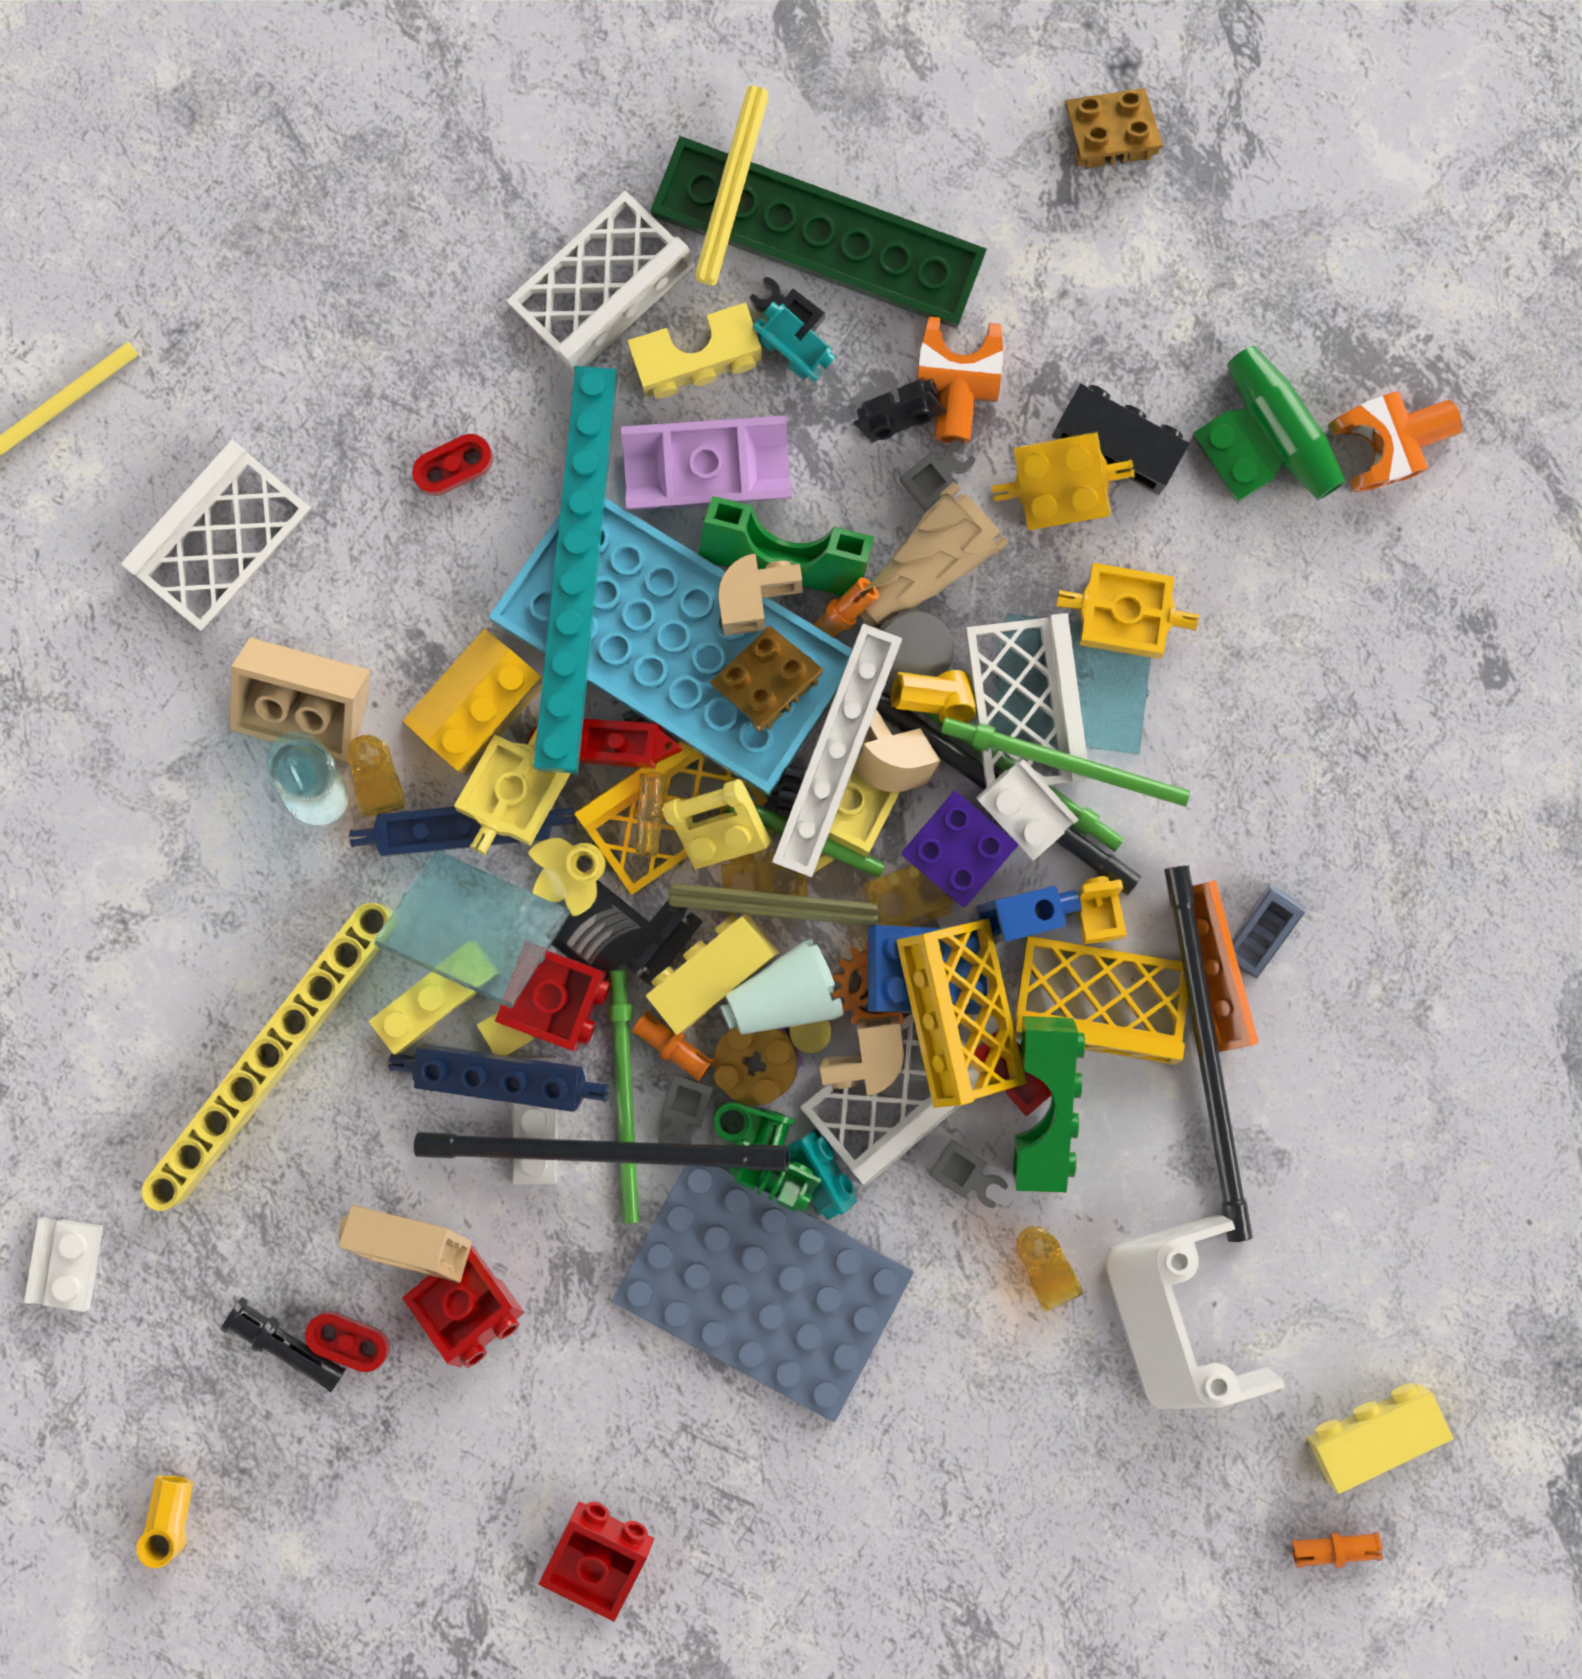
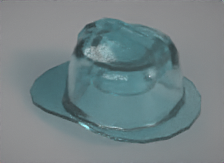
(307, 779)

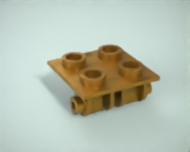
(1113, 126)
(767, 678)

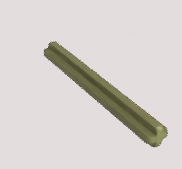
(773, 904)

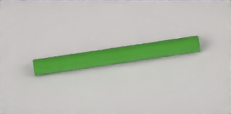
(831, 848)

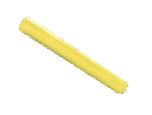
(731, 185)

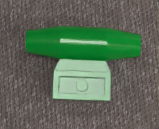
(1272, 431)

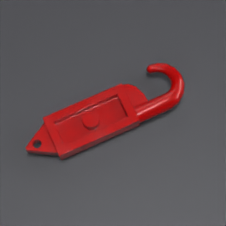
(624, 743)

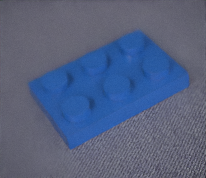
(885, 974)

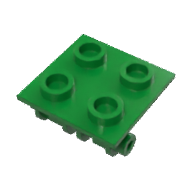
(791, 1187)

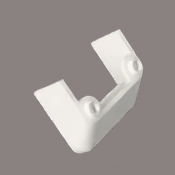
(1142, 1283)

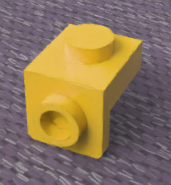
(1101, 911)

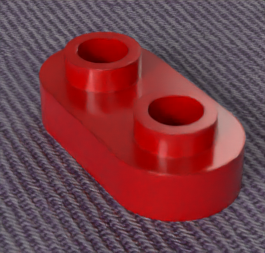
(452, 462)
(347, 1345)

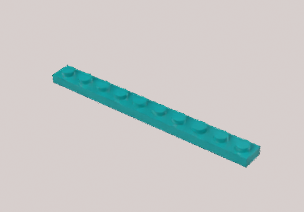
(576, 570)

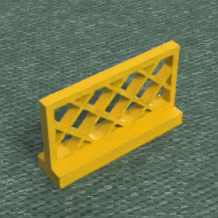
(626, 793)
(939, 1019)
(1108, 1037)

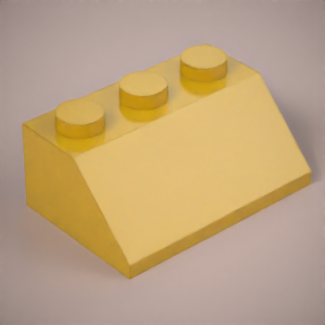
(474, 701)

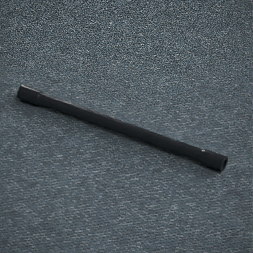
(971, 768)
(1182, 902)
(752, 1157)

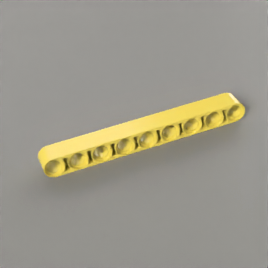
(253, 1067)

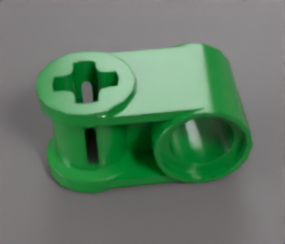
(756, 1124)

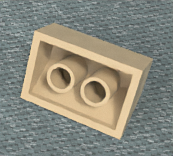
(296, 691)

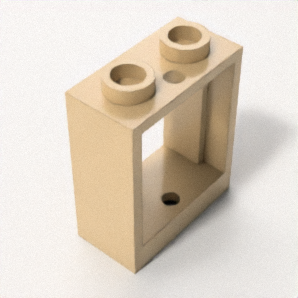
(404, 1243)

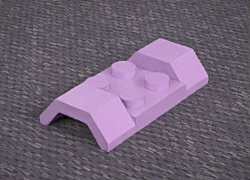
(703, 459)

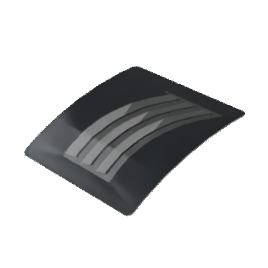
(601, 932)

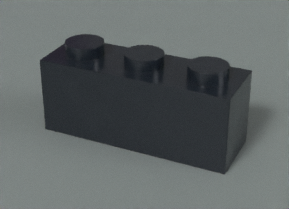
(1124, 436)

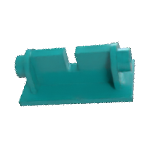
(780, 335)
(835, 1191)

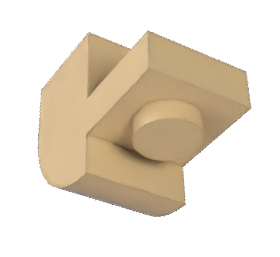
(744, 588)
(897, 760)
(876, 1064)

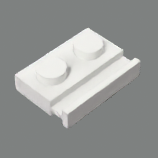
(1027, 808)
(63, 1264)

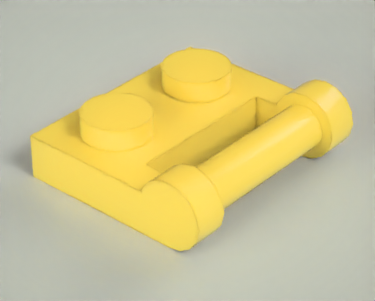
(721, 836)

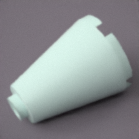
(784, 993)

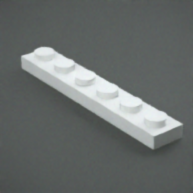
(837, 750)

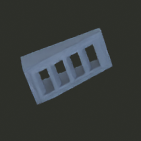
(1276, 939)

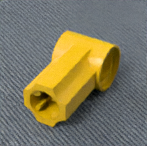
(945, 695)
(166, 1518)

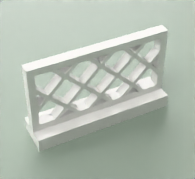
(627, 302)
(189, 510)
(1061, 689)
(897, 1139)

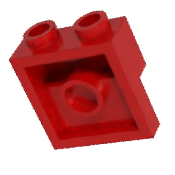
(558, 1002)
(465, 1314)
(597, 1560)

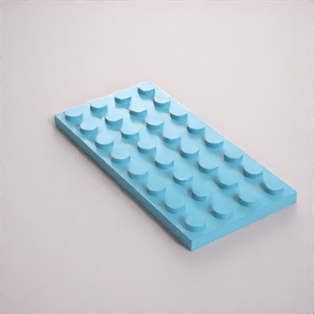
(664, 642)

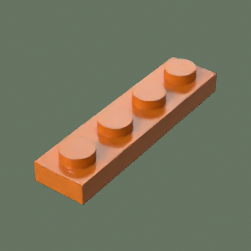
(1225, 985)

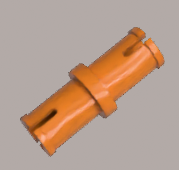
(842, 612)
(672, 1046)
(1337, 1550)

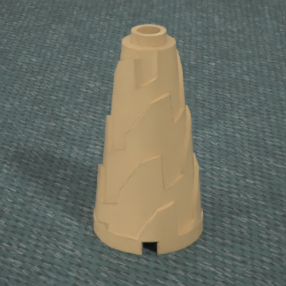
(942, 548)

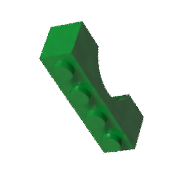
(825, 564)
(1043, 1153)

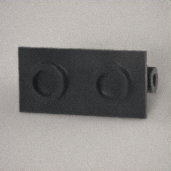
(883, 417)
(660, 941)

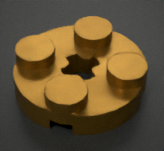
(765, 1085)

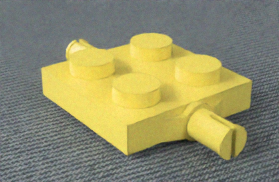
(509, 793)

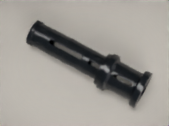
(266, 1335)

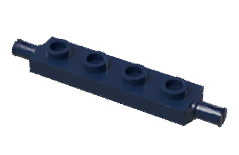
(438, 831)
(499, 1077)

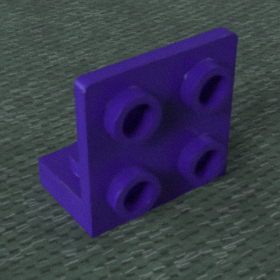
(959, 849)

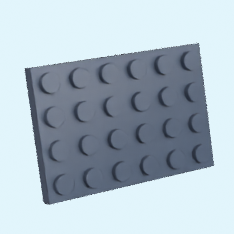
(763, 1288)

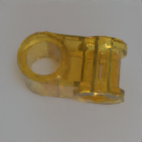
(377, 784)
(1049, 1273)

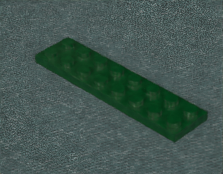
(825, 234)

